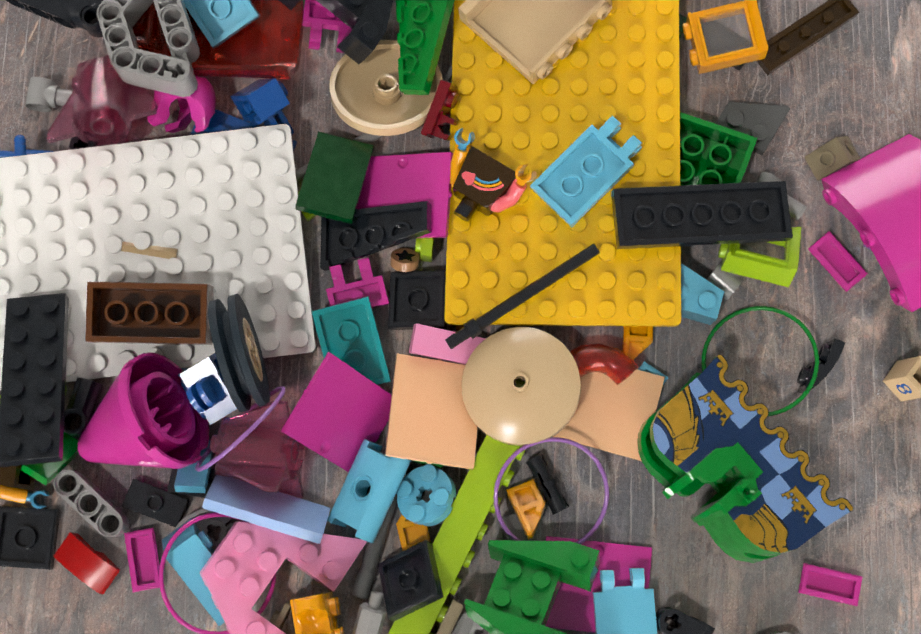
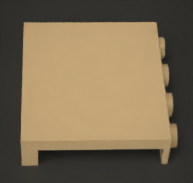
(533, 32)

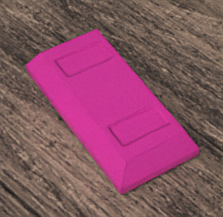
(837, 261)
(143, 559)
(830, 584)

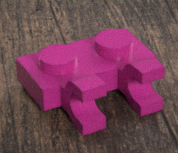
(320, 18)
(368, 286)

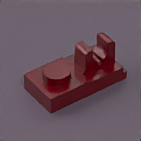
(443, 101)

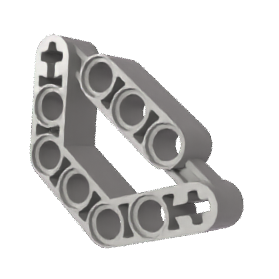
(173, 73)

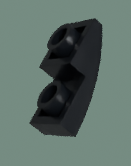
(828, 356)

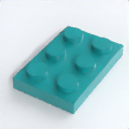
(353, 337)

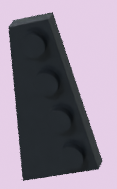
(372, 231)

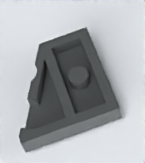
(754, 120)

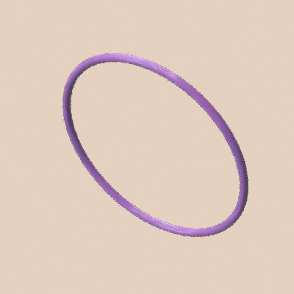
(282, 391)
(552, 439)

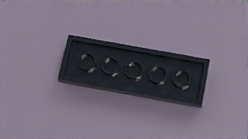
(701, 214)
(33, 380)

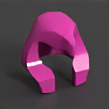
(196, 107)

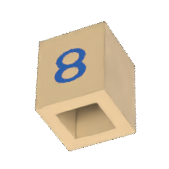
(905, 379)

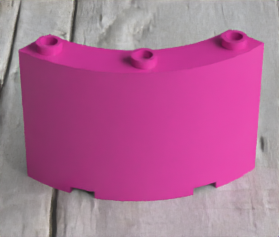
(884, 206)

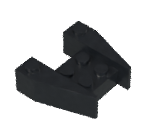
(366, 21)

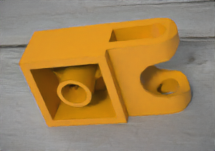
(316, 614)

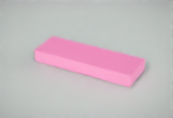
(431, 343)

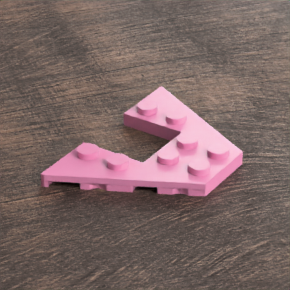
(253, 555)

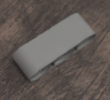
(78, 499)

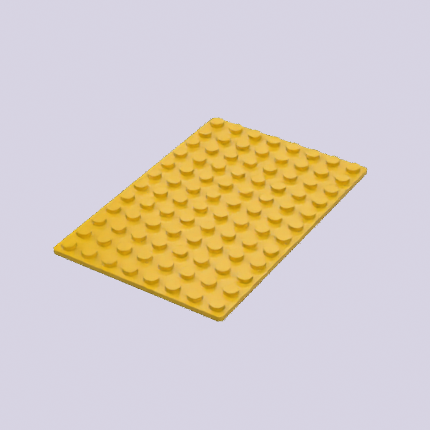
(618, 71)

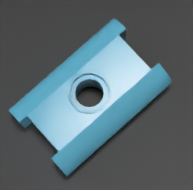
(353, 504)

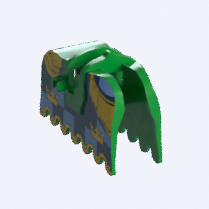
(762, 490)

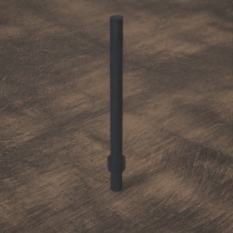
(473, 327)

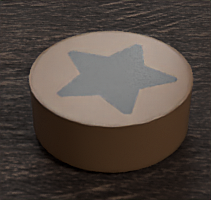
(404, 260)

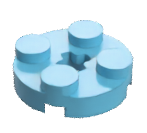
(441, 498)

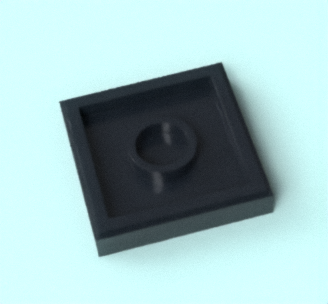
(417, 299)
(28, 537)
(410, 580)

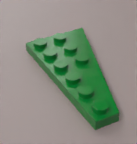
(420, 41)

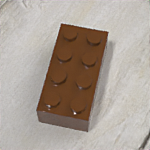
(148, 313)

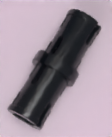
(547, 484)

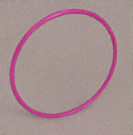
(161, 577)

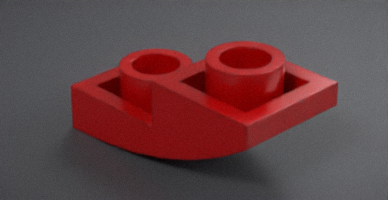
(85, 563)

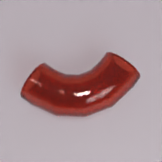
(604, 360)

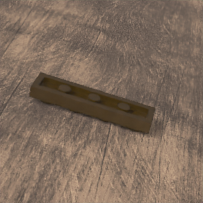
(806, 33)

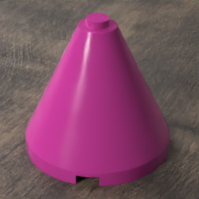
(145, 419)

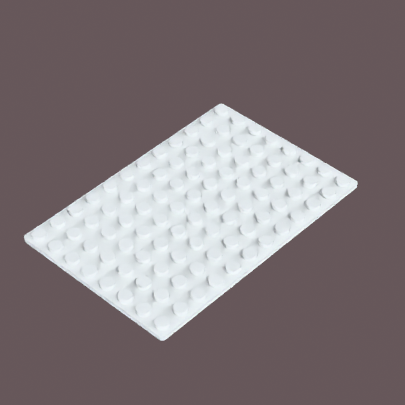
(209, 195)

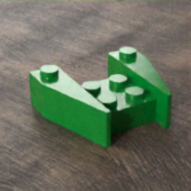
(530, 582)

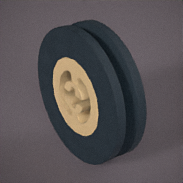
(238, 353)

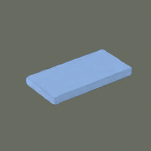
(267, 509)

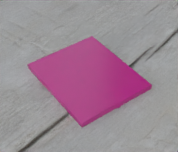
(411, 180)
(338, 412)
(574, 606)

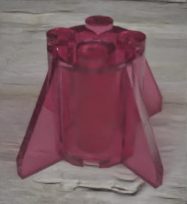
(100, 106)
(265, 456)

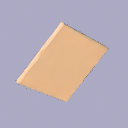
(429, 414)
(613, 414)

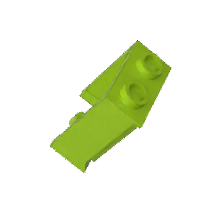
(763, 266)

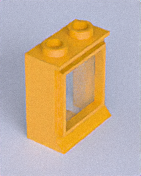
(725, 36)

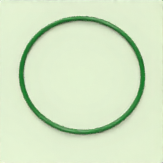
(755, 308)

